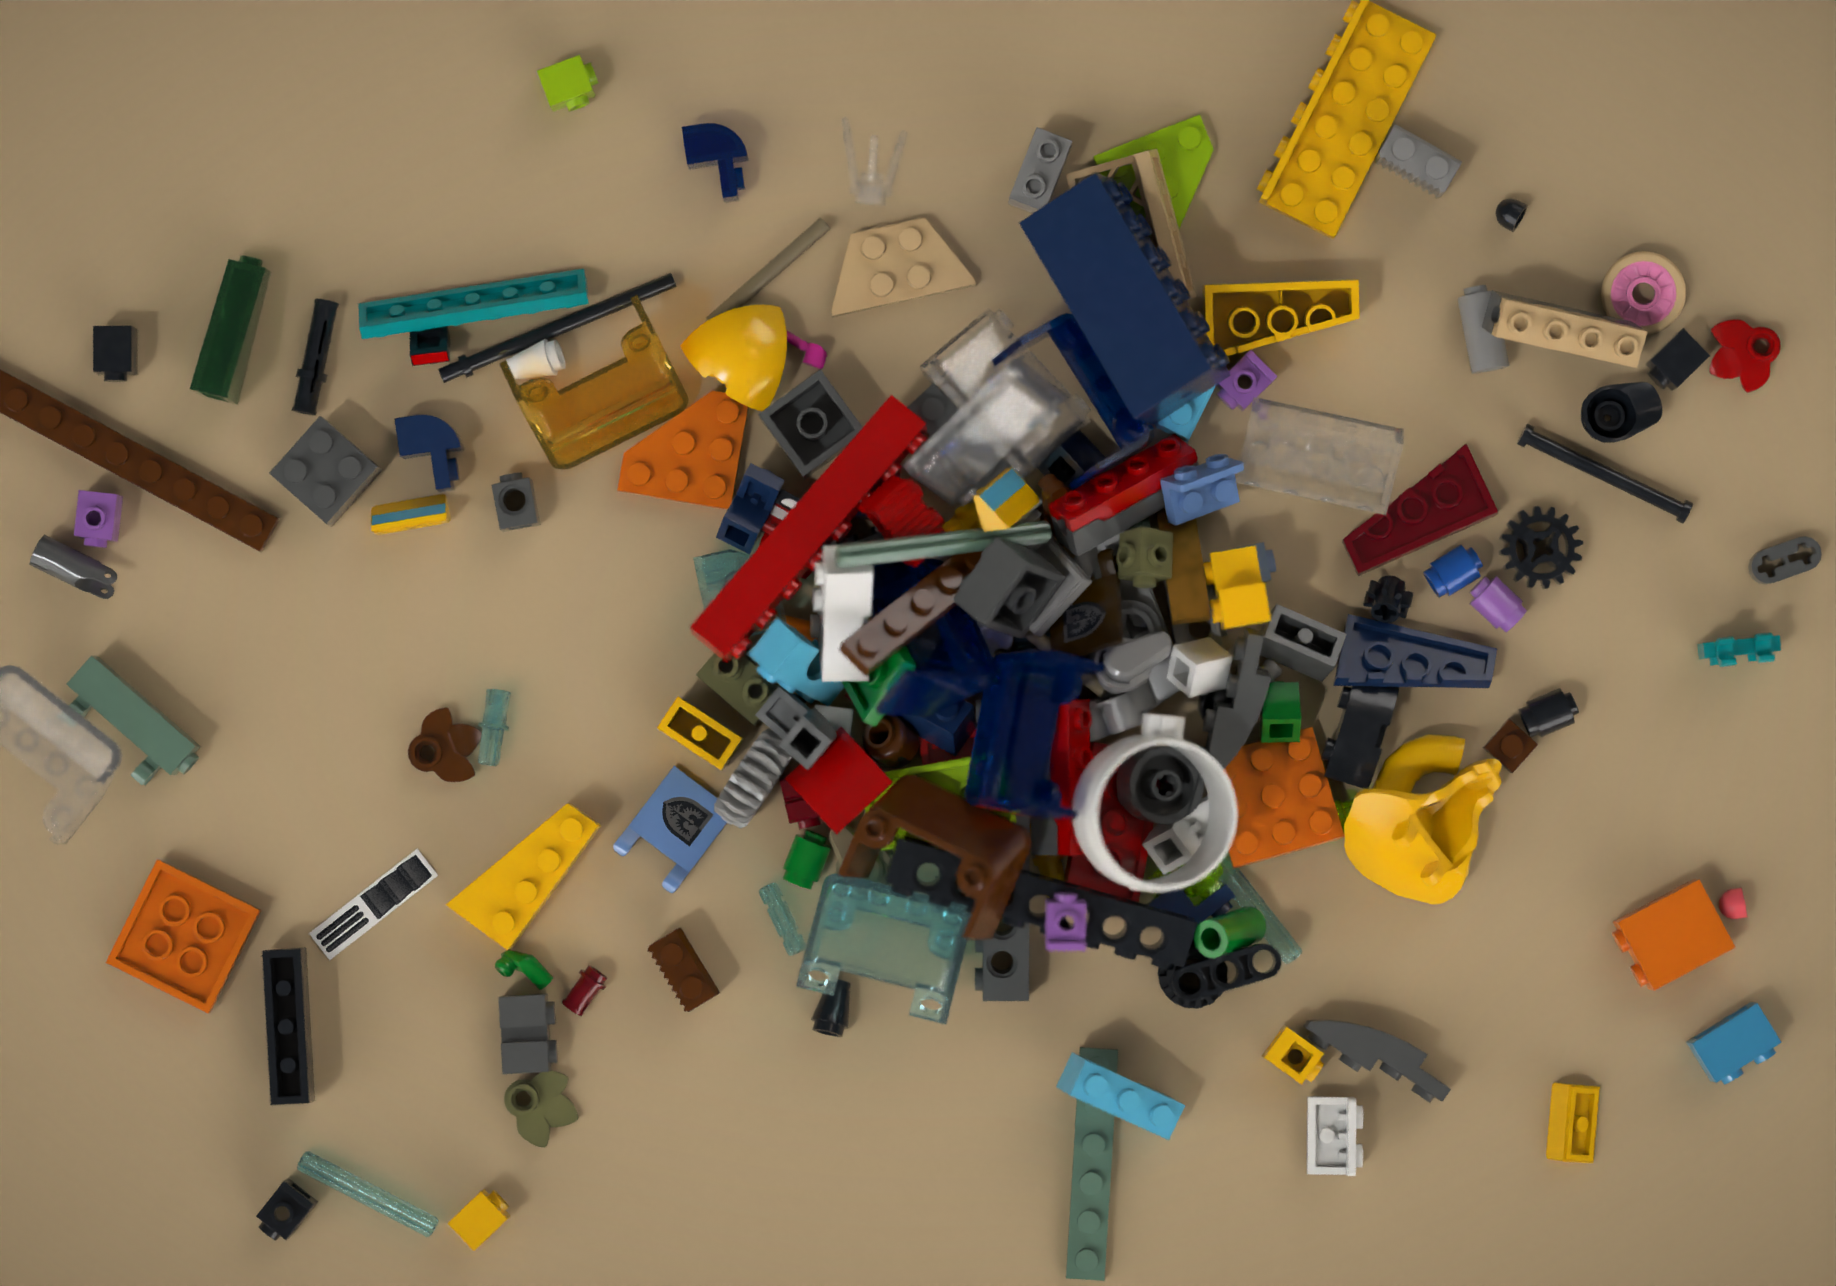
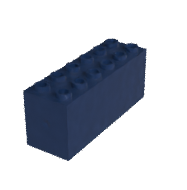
(1126, 298)

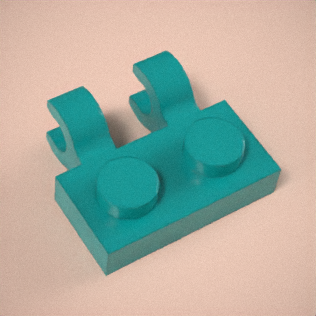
(1725, 648)

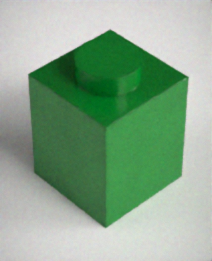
(1281, 713)

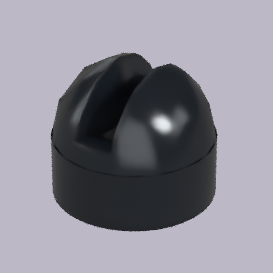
(1510, 213)

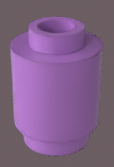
(1497, 603)

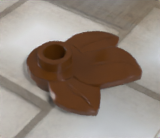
(450, 744)

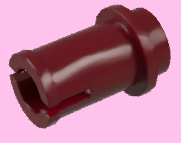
(584, 990)

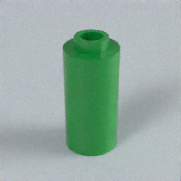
(1230, 932)

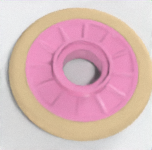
(1651, 269)

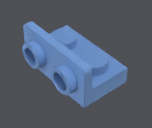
(1201, 488)

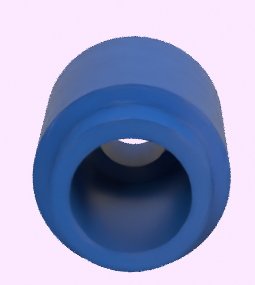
(1453, 571)

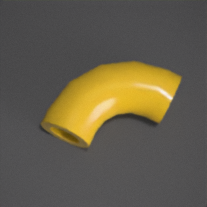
(1420, 758)

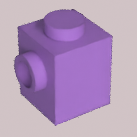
(98, 518)

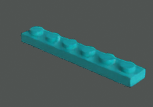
(473, 303)

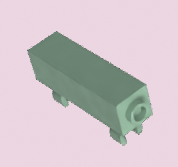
(134, 717)

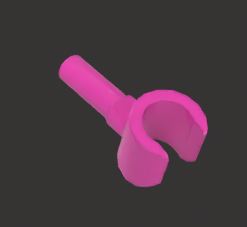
(815, 354)

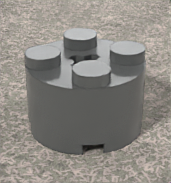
(1138, 787)

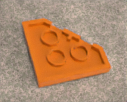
(691, 455)

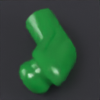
(524, 963)

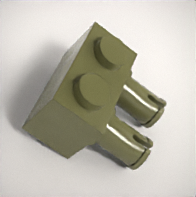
(738, 684)

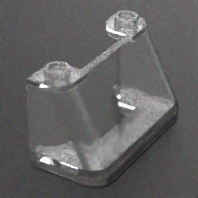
(966, 366)

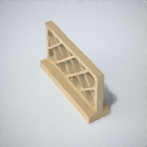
(1156, 203)

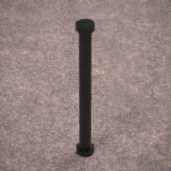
(1605, 473)

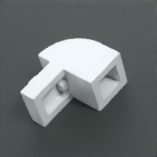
(1177, 842)

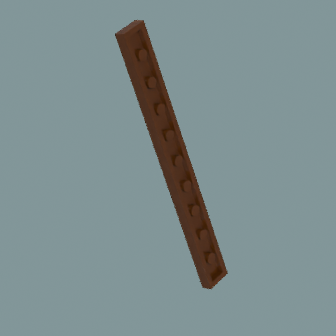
(135, 463)

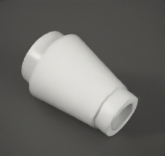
(538, 360)

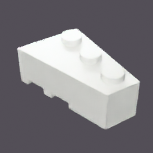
(842, 608)

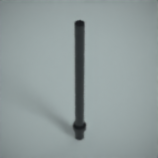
(467, 365)

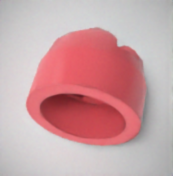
(1733, 904)

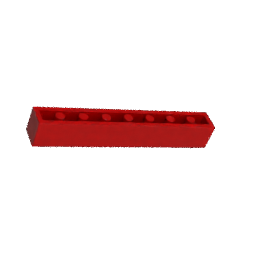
(813, 522)

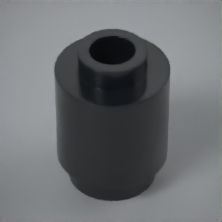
(1548, 713)

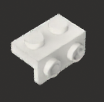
(1333, 1135)

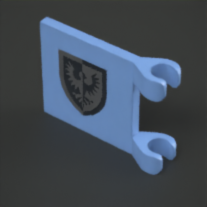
(676, 822)

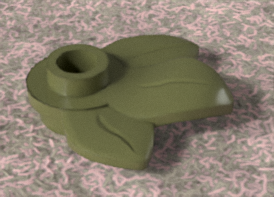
(546, 1109)

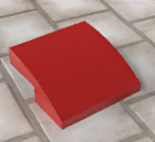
(840, 782)

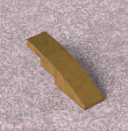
(1188, 584)

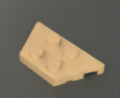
(896, 267)

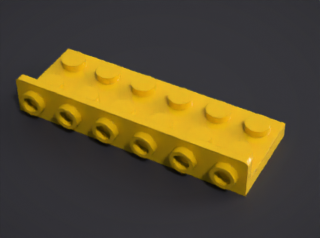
(1345, 117)

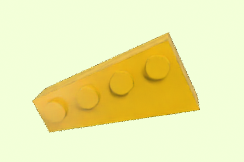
(1269, 312)
(520, 883)

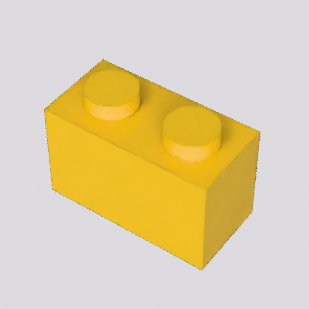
(700, 733)

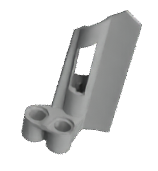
(1125, 710)

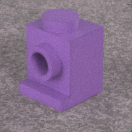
(1256, 370)
(1065, 939)

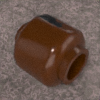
(891, 742)

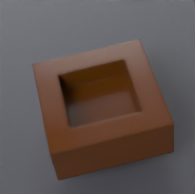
(1510, 746)

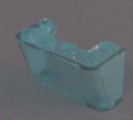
(886, 938)

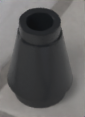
(833, 1011)

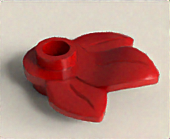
(1738, 355)

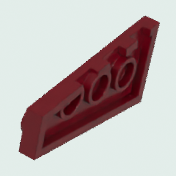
(1431, 510)

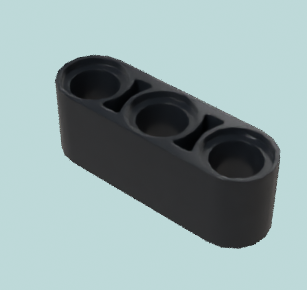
(1245, 972)

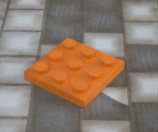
(1281, 800)
(183, 936)

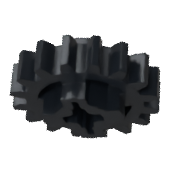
(1553, 559)

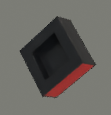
(430, 346)

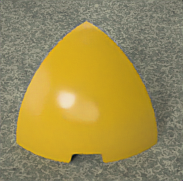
(743, 351)

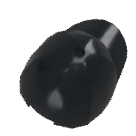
(1630, 409)

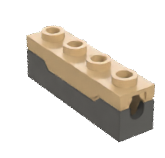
(1564, 329)

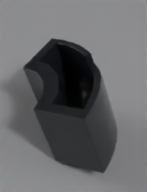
(1361, 729)

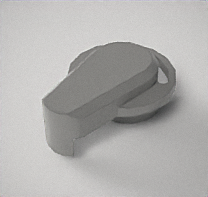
(1131, 662)

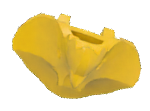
(1421, 841)

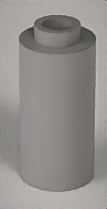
(1484, 350)

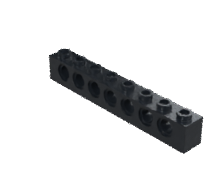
(1175, 928)

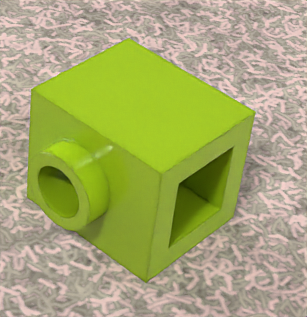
(568, 83)

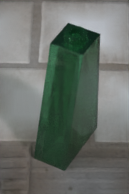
(231, 331)

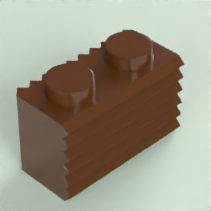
(683, 969)

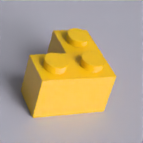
(1237, 588)

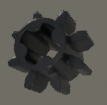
(1388, 599)

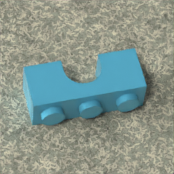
(793, 663)
(1120, 1096)

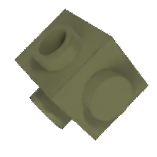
(1145, 556)

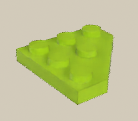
(1183, 156)

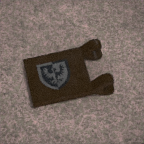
(1094, 617)

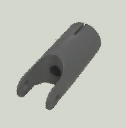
(73, 567)

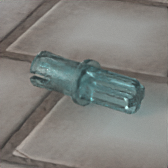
(493, 726)

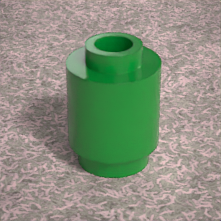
(806, 859)

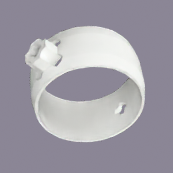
(1221, 796)

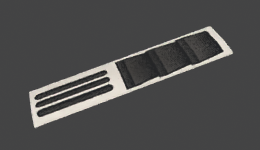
(373, 904)

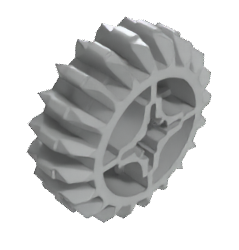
(752, 780)

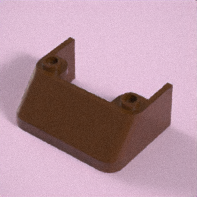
(988, 843)

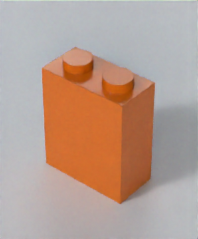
(1672, 935)

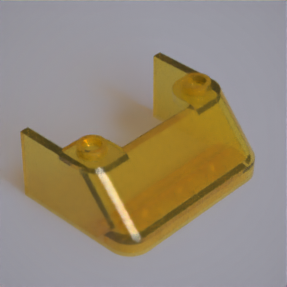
(606, 404)

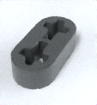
(1787, 569)

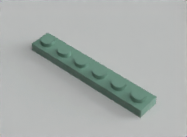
(1091, 1181)

